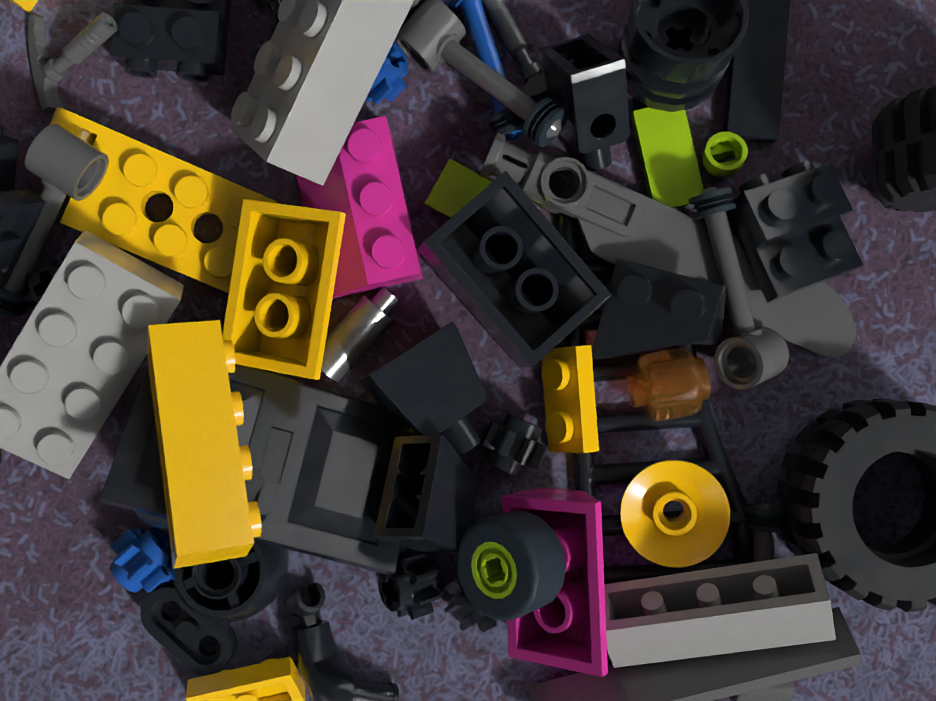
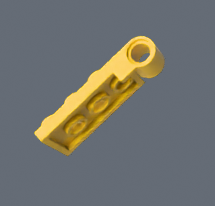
(133, 176)

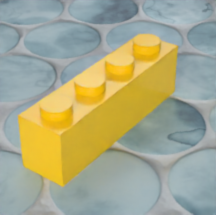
(200, 444)

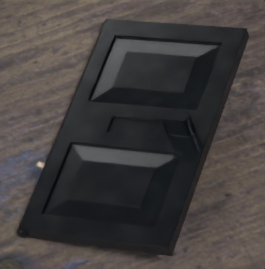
(314, 467)

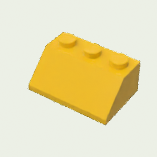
(283, 286)

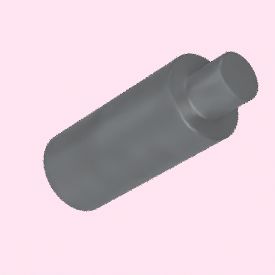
(356, 333)

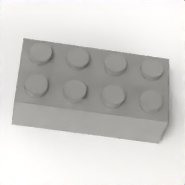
(315, 80)
(79, 352)

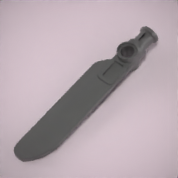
(644, 231)

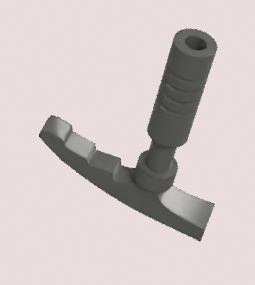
(516, 46)
(48, 74)

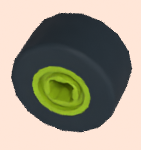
(510, 564)

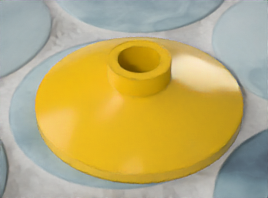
(681, 539)

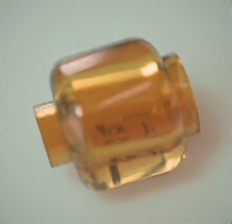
(669, 384)

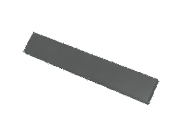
(708, 676)

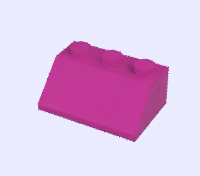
(377, 230)
(573, 626)

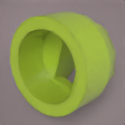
(719, 147)

